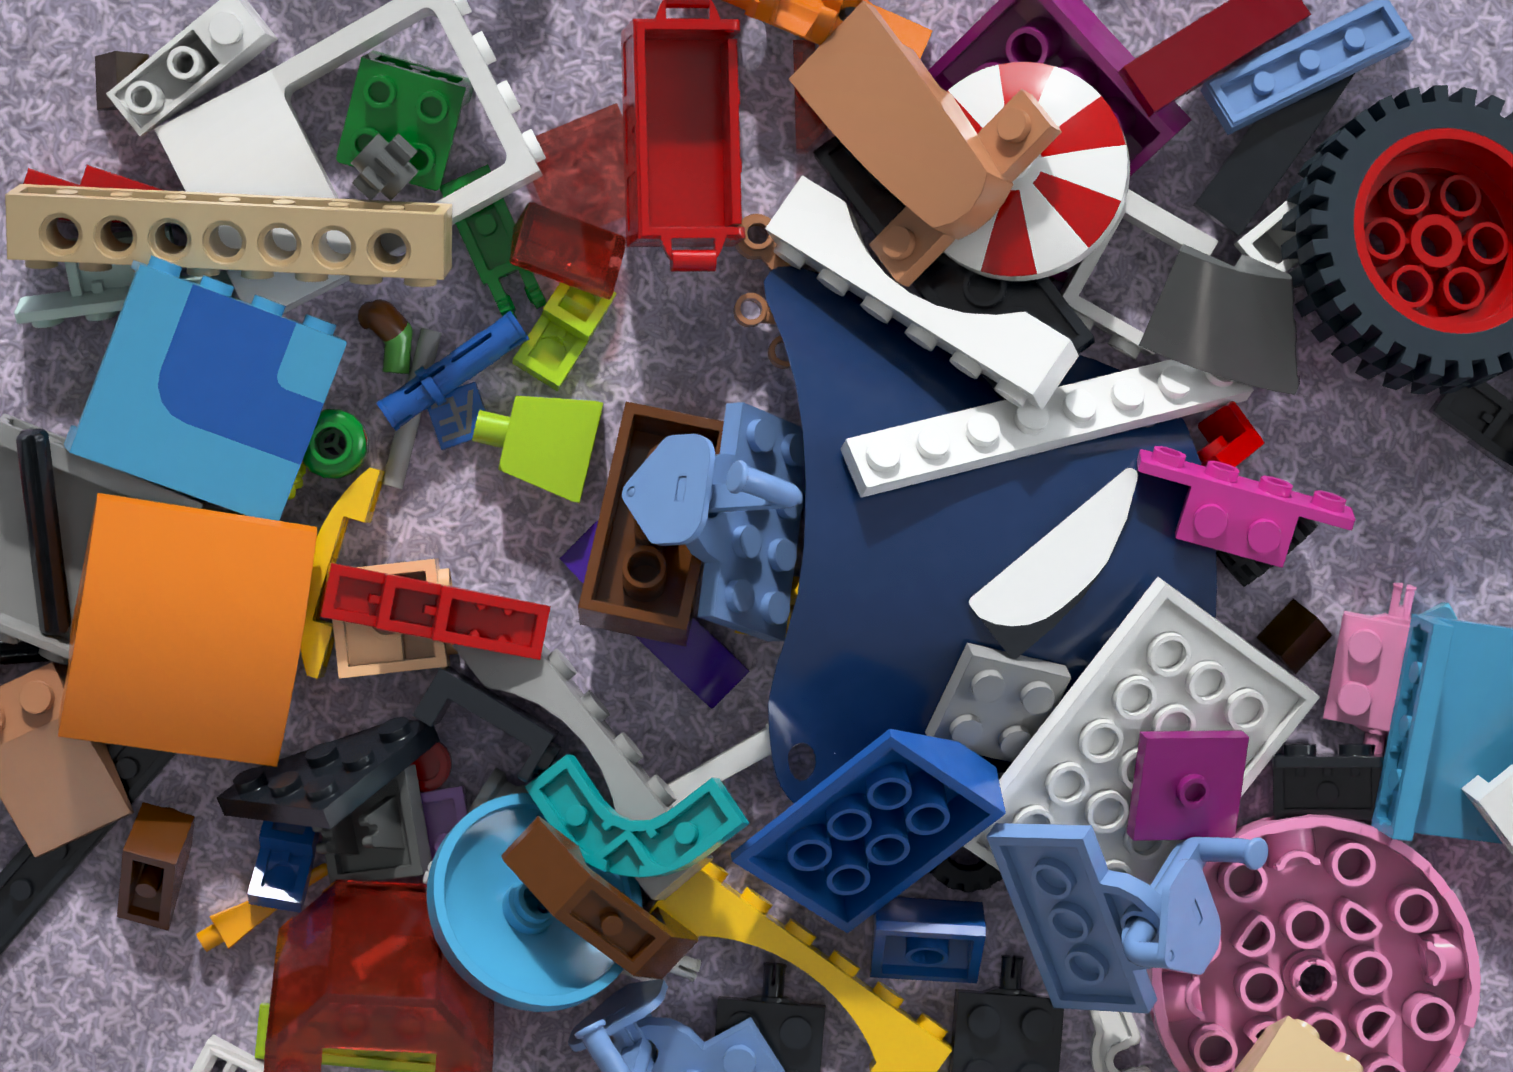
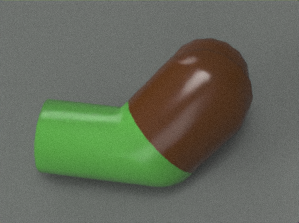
(393, 330)

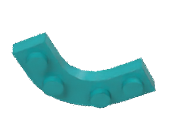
(635, 846)

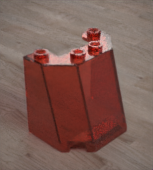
(371, 977)

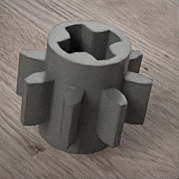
(384, 167)

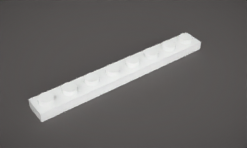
(1008, 432)

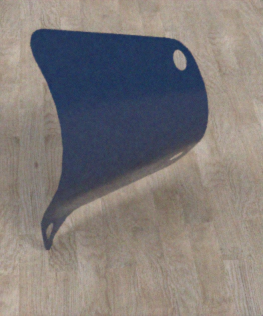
(895, 570)

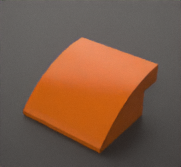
(187, 630)

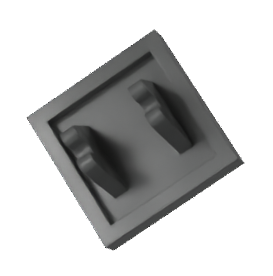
(381, 836)

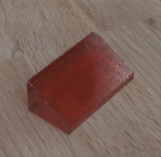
(567, 250)

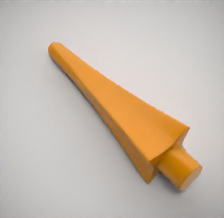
(239, 920)

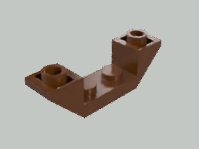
(594, 908)

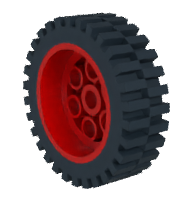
(1347, 192)

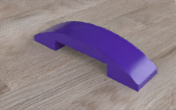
(701, 665)

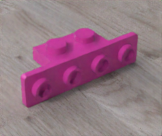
(1238, 512)

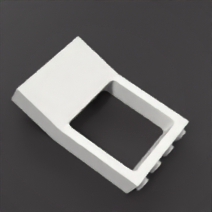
(258, 146)

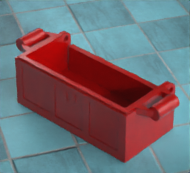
(682, 135)

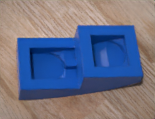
(283, 866)

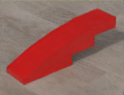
(435, 611)

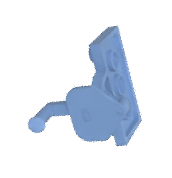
(731, 513)
(1104, 927)
(679, 1048)

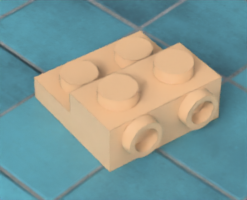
(375, 651)

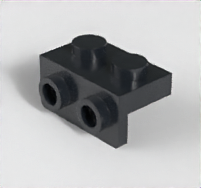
(1326, 783)

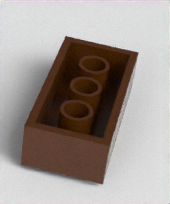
(628, 579)

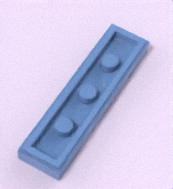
(1306, 65)

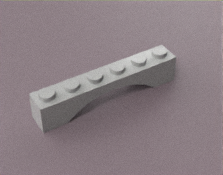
(552, 687)

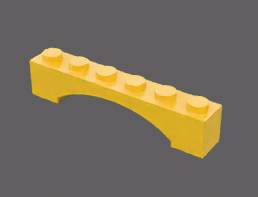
(895, 1037)

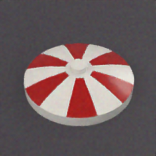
(1066, 195)

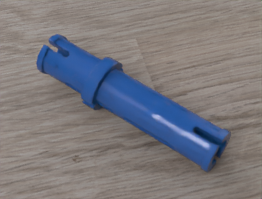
(446, 375)

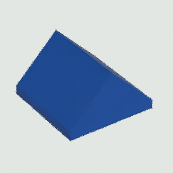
(928, 940)

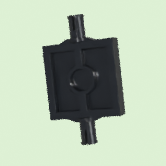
(789, 1027)
(1005, 1027)

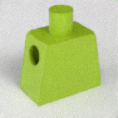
(544, 441)

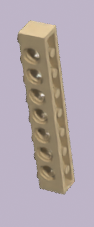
(423, 227)

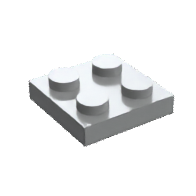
(997, 701)

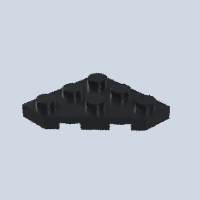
(330, 778)

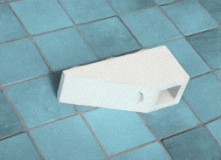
(192, 64)

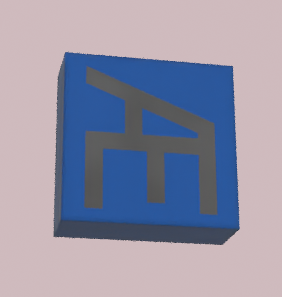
(457, 417)

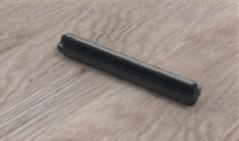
(43, 531)

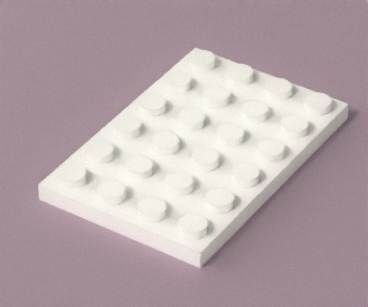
(1157, 672)

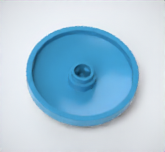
(498, 928)

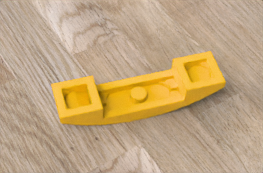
(355, 503)

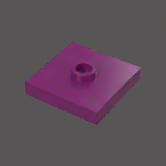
(1187, 784)

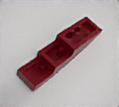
(1208, 48)

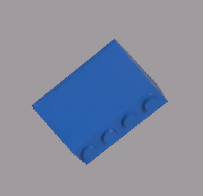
(876, 826)

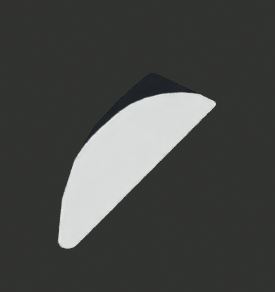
(1056, 571)

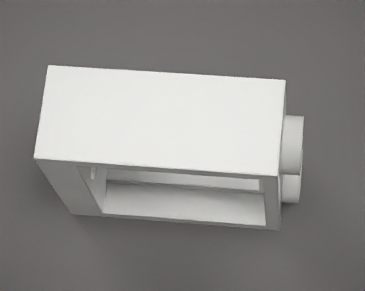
(1158, 224)

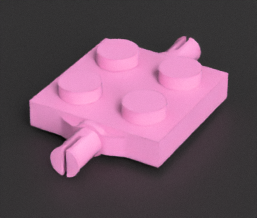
(1369, 668)

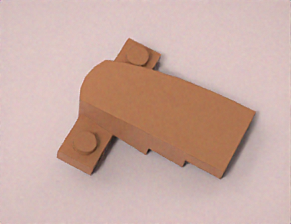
(917, 139)

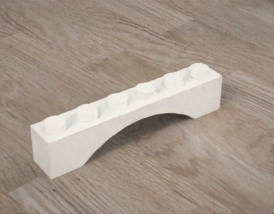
(1008, 348)

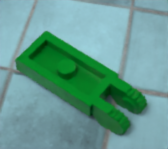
(489, 244)

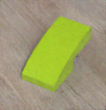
(561, 334)

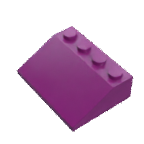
(1069, 38)

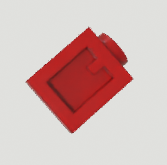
(1229, 436)

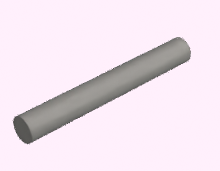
(405, 436)

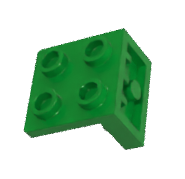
(406, 100)

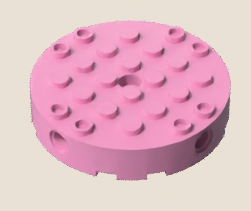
(1340, 898)

